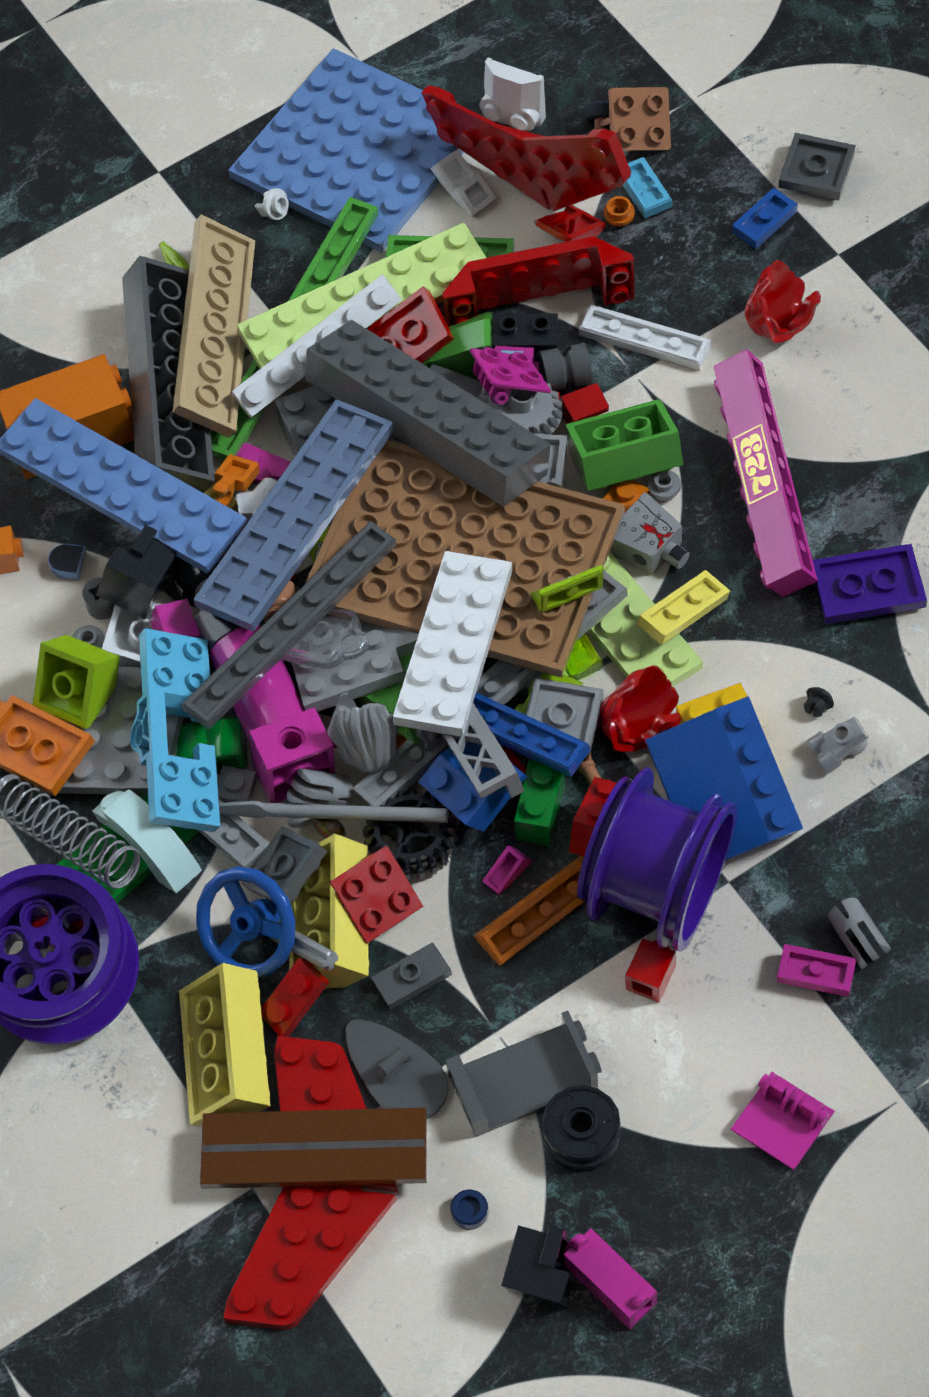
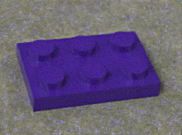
(869, 584)

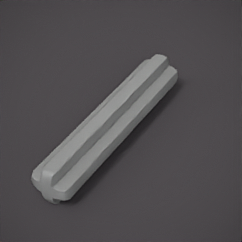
(313, 951)

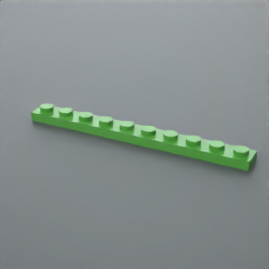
(327, 266)

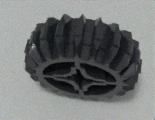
(430, 847)

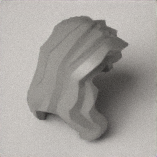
(363, 734)

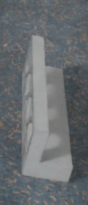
(490, 756)

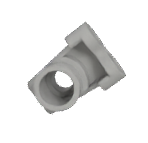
(837, 743)

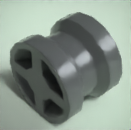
(99, 608)

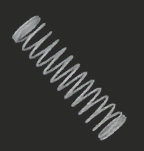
(116, 853)

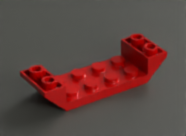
(539, 274)

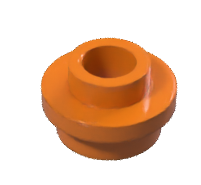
(619, 211)

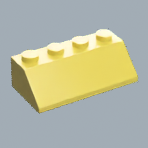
(325, 919)
(224, 1043)

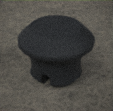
(817, 701)

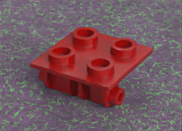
(376, 894)

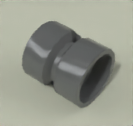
(566, 367)

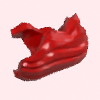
(777, 306)
(639, 709)

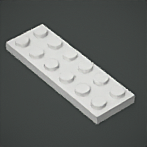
(453, 644)

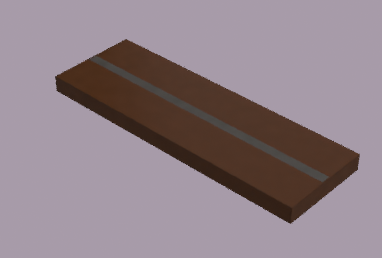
(314, 1148)

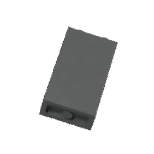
(523, 1076)

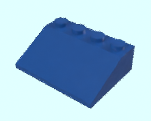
(729, 757)

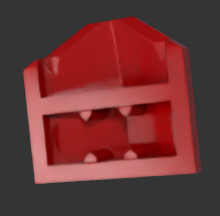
(571, 224)

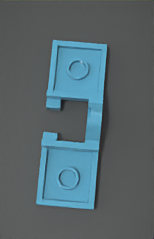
(179, 788)

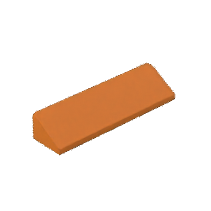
(532, 914)

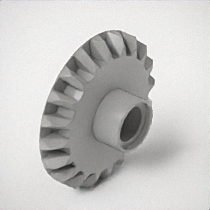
(530, 409)

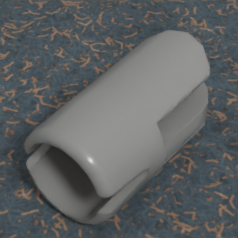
(320, 788)
(854, 927)

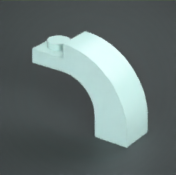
(156, 843)

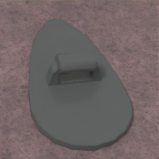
(395, 1068)

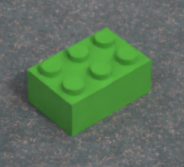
(624, 445)

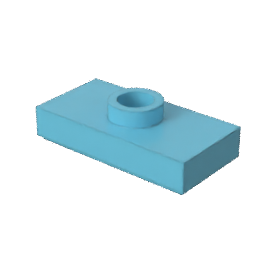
(646, 189)

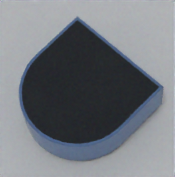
(67, 560)

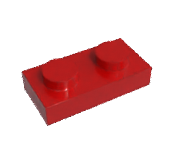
(293, 997)

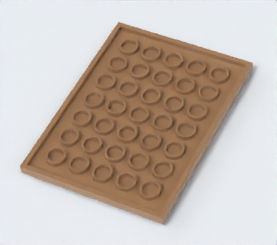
(431, 511)

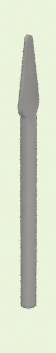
(258, 809)

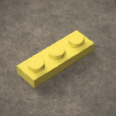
(683, 607)

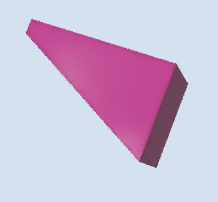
(506, 869)

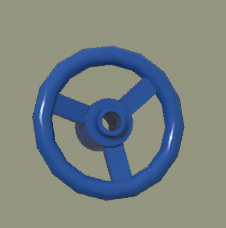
(248, 918)

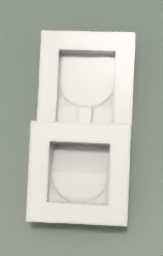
(462, 184)

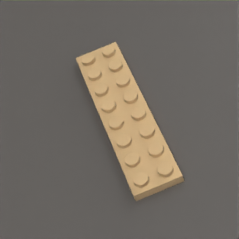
(210, 341)

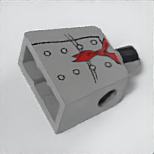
(649, 537)

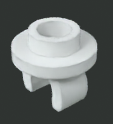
(274, 204)

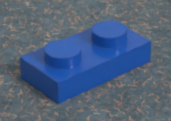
(764, 218)

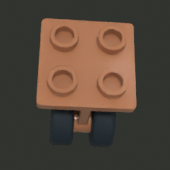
(636, 115)

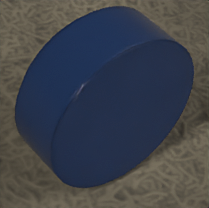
(469, 1209)

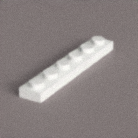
(291, 363)

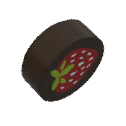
(328, 827)

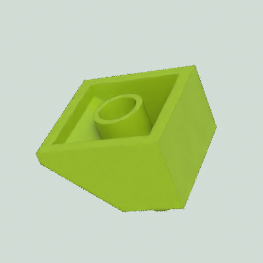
(74, 679)

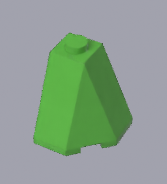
(469, 334)

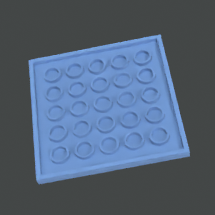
(348, 137)

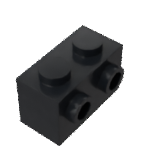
(526, 331)

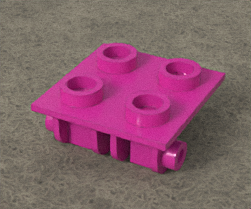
(505, 371)
(782, 1120)

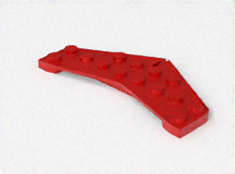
(545, 168)
(309, 1227)

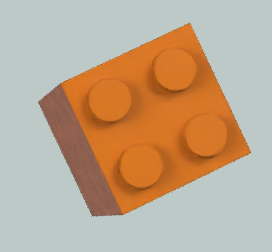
(84, 391)

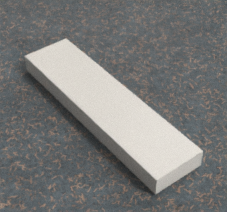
(645, 337)

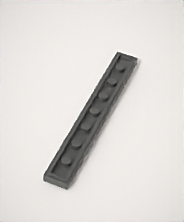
(288, 625)

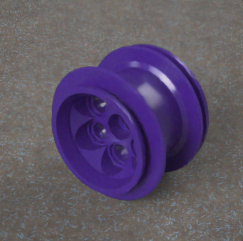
(656, 858)
(94, 992)

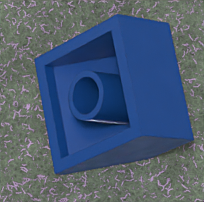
(455, 791)

